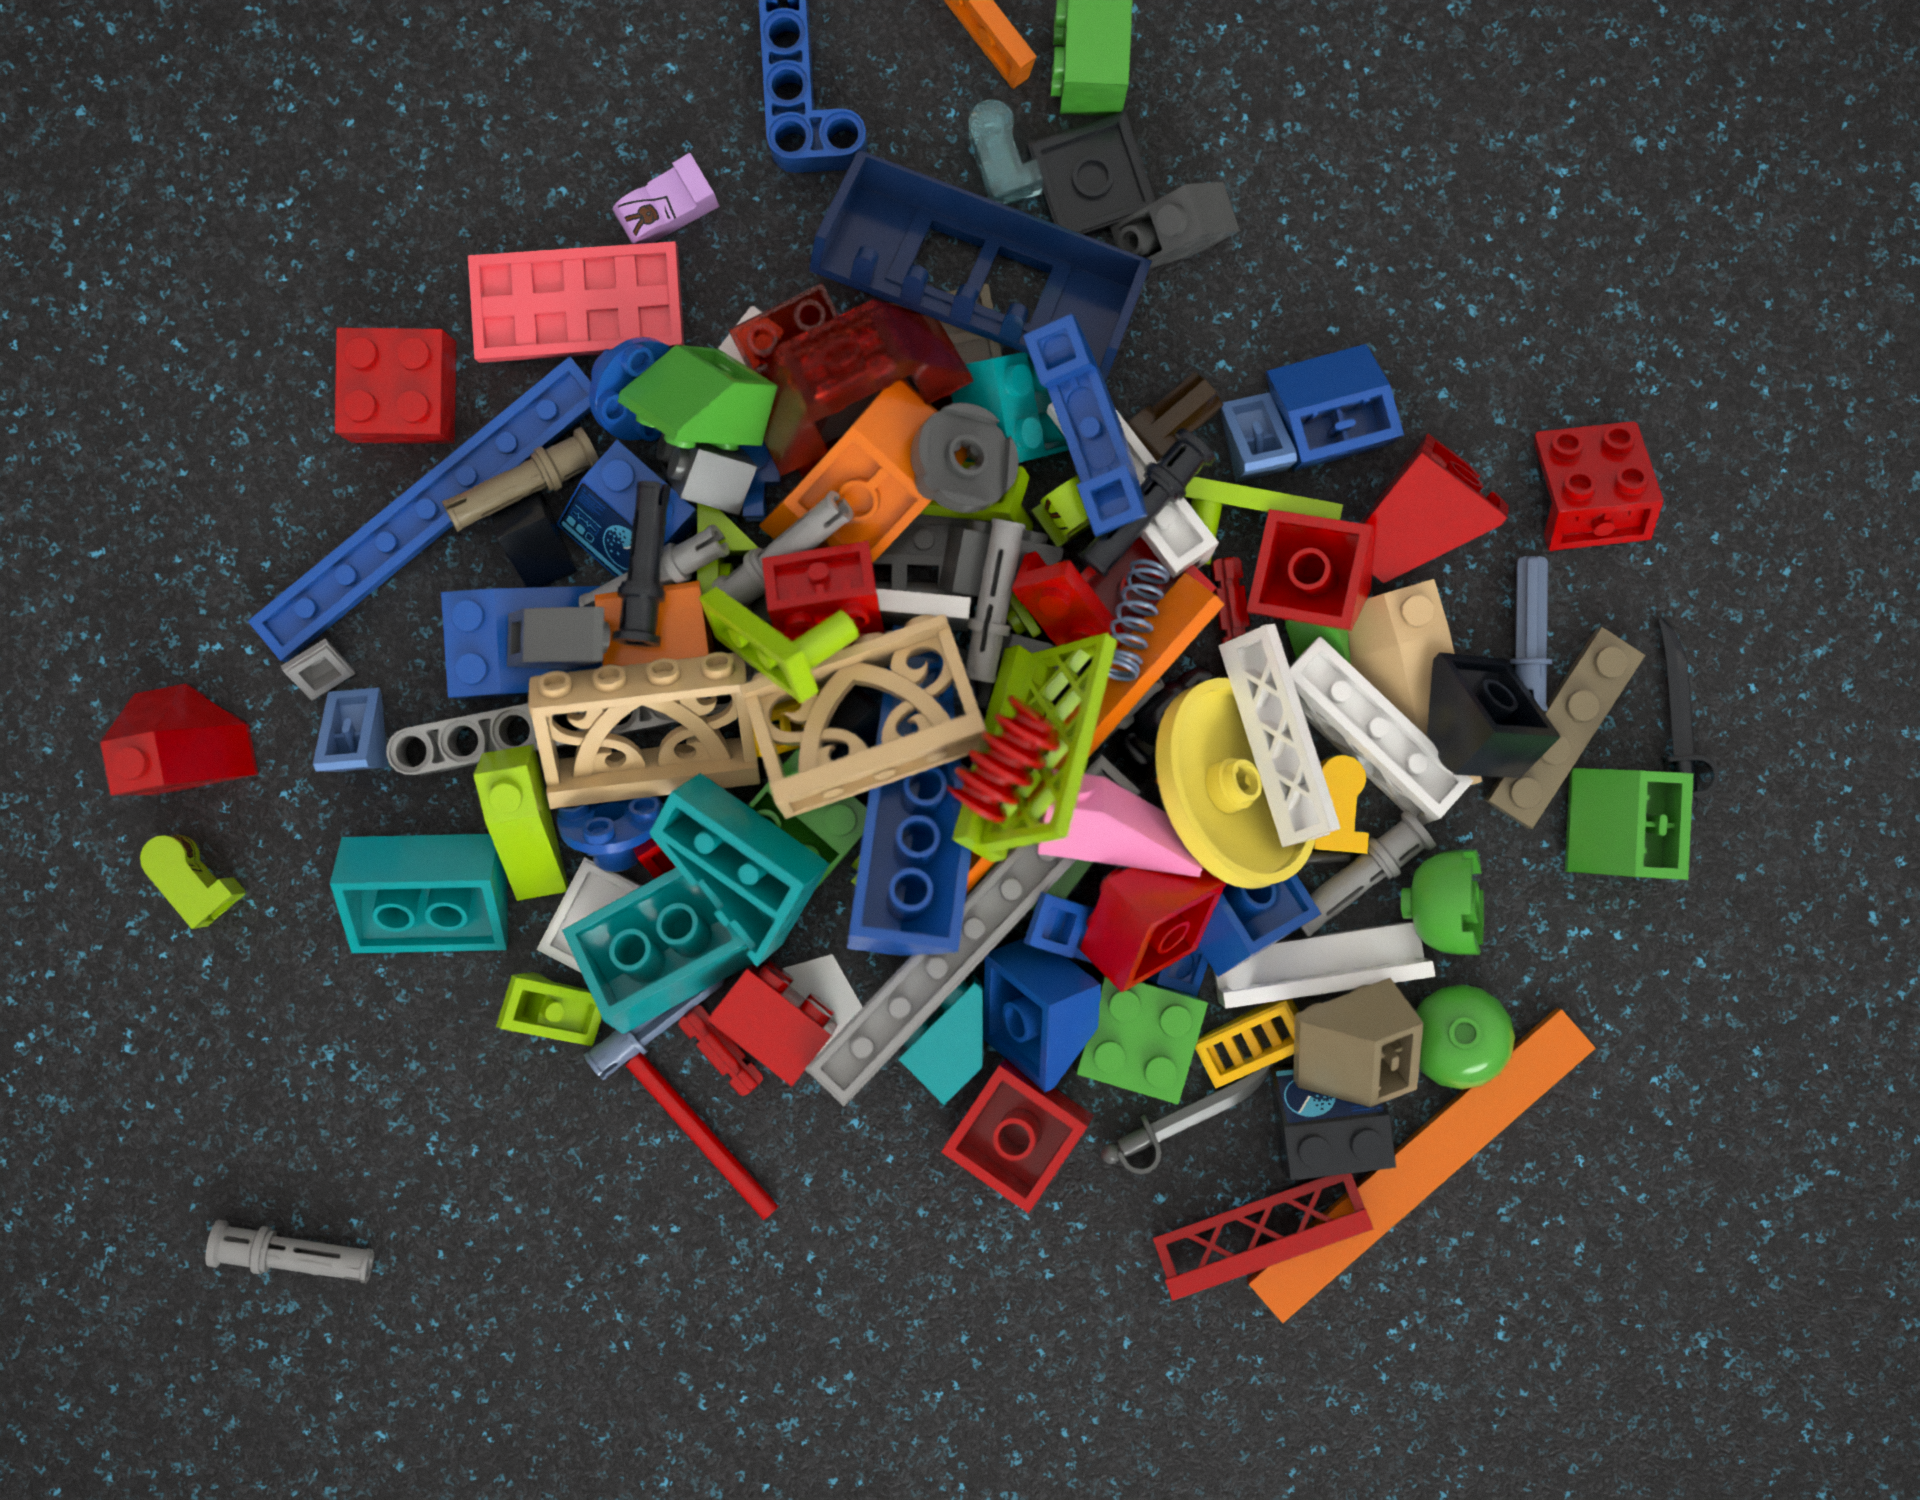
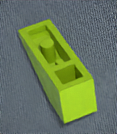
(520, 821)

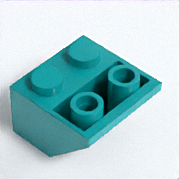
(1014, 396)
(948, 1044)

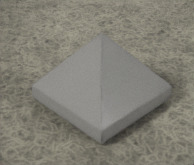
(318, 669)

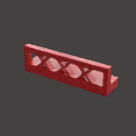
(1266, 1254)

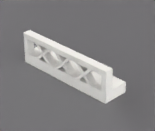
(1177, 532)
(1374, 733)
(1279, 736)
(1326, 965)

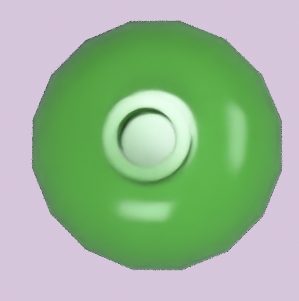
(1447, 903)
(1464, 1036)

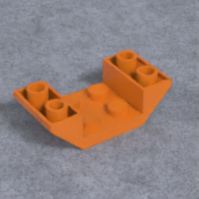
(868, 470)

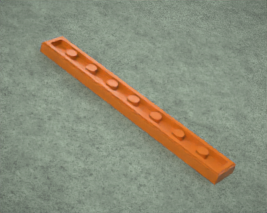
(1180, 619)
(1430, 1159)

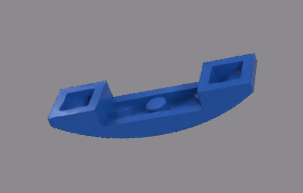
(1088, 423)
(1060, 928)

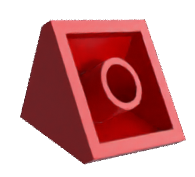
(1312, 570)

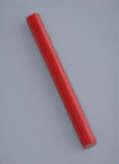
(702, 1135)

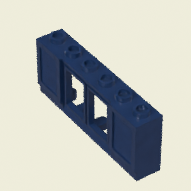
(884, 219)

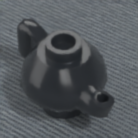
(1140, 738)

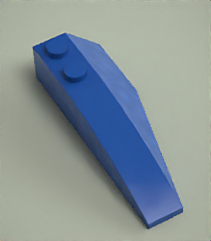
(909, 866)

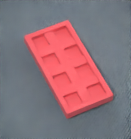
(574, 300)

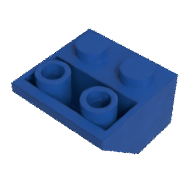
(1335, 406)

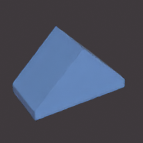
(1256, 437)
(352, 732)

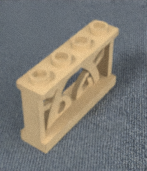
(935, 743)
(637, 773)

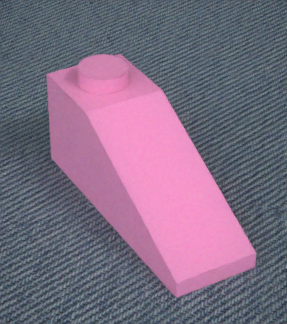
(1120, 830)

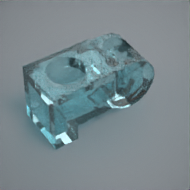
(997, 156)

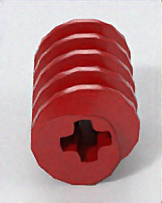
(1006, 761)

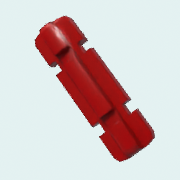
(1233, 615)
(720, 1051)

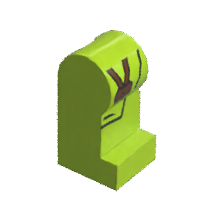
(1062, 513)
(186, 882)

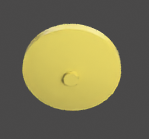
(1217, 792)

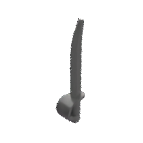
(1179, 1120)

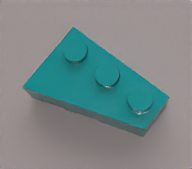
(739, 861)

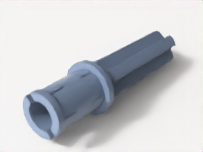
(1532, 626)
(619, 1048)

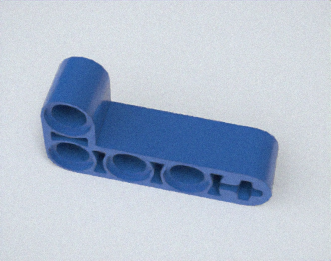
(799, 114)

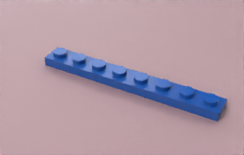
(418, 514)

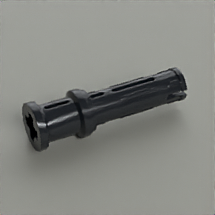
(1163, 483)
(642, 589)

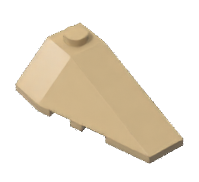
(1397, 645)

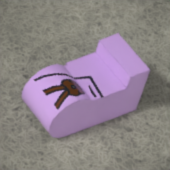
(666, 203)

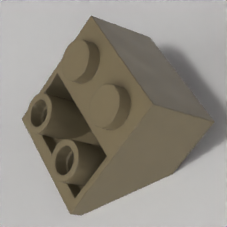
(1359, 1046)

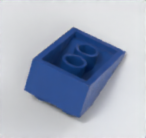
(478, 636)

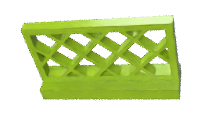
(1037, 684)

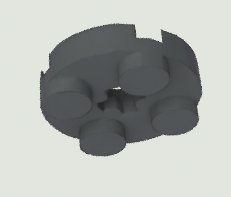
(943, 478)

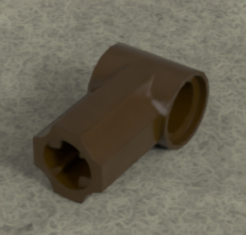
(1186, 407)

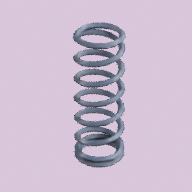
(1118, 657)

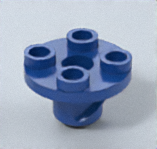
(611, 374)
(609, 830)

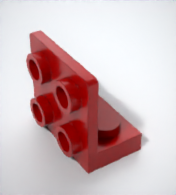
(1598, 486)
(818, 583)

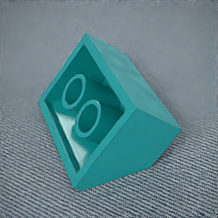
(421, 893)
(653, 950)

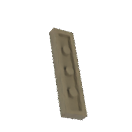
(1576, 714)

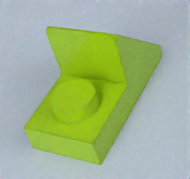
(737, 541)
(549, 1010)

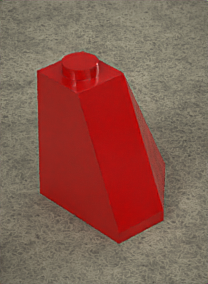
(1429, 510)
(175, 743)

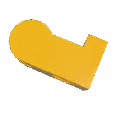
(1345, 781)

